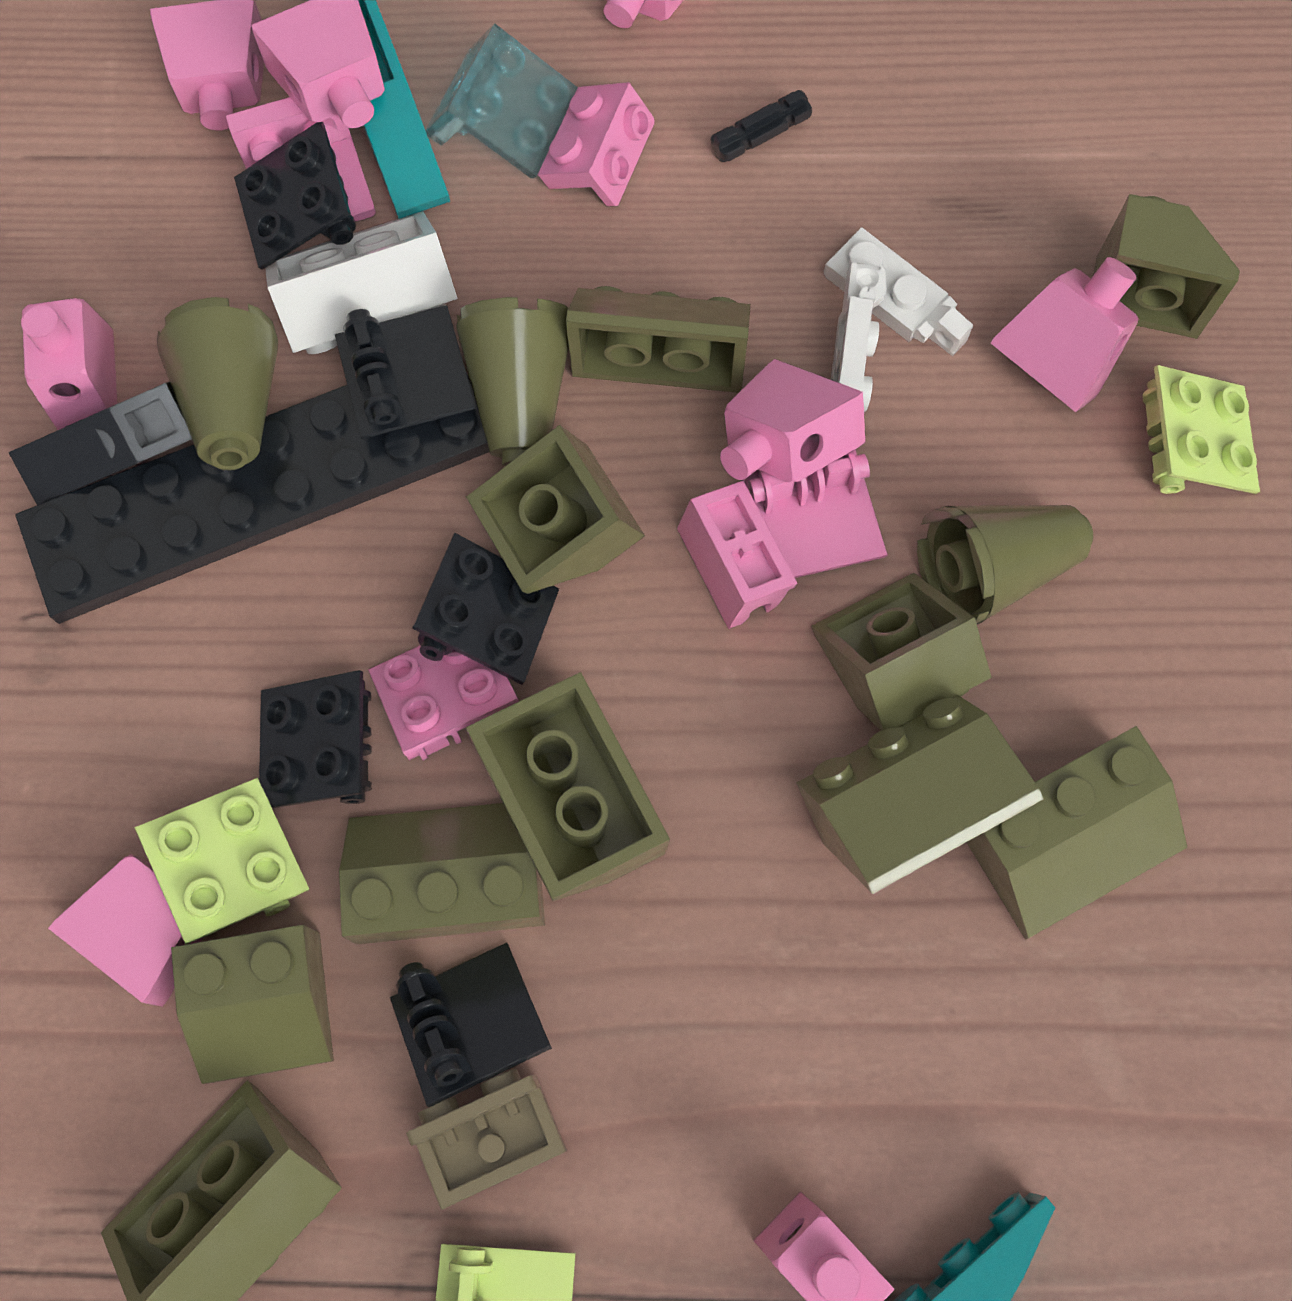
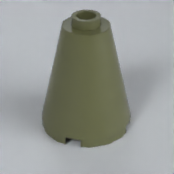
(514, 369)
(221, 376)
(1000, 552)

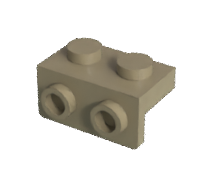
(487, 1138)

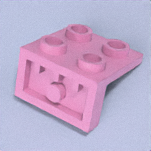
(271, 125)

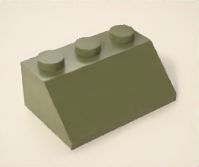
(658, 339)
(569, 788)
(917, 792)
(1090, 833)
(436, 875)
(220, 1207)

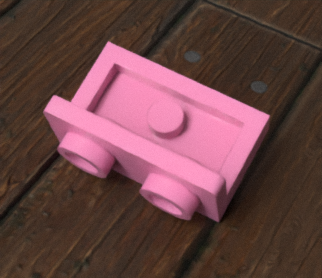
(598, 141)

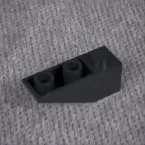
(102, 444)

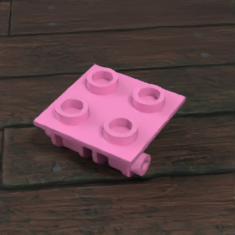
(822, 518)
(437, 698)

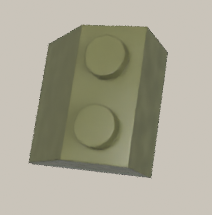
(1175, 262)
(554, 513)
(903, 650)
(253, 1003)

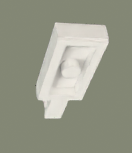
(913, 302)
(855, 331)

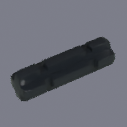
(761, 126)

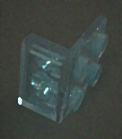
(504, 101)

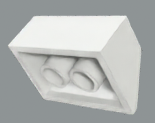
(382, 269)

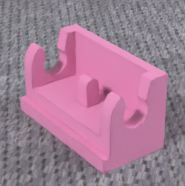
(735, 553)

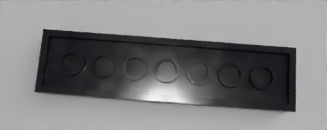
(189, 514)

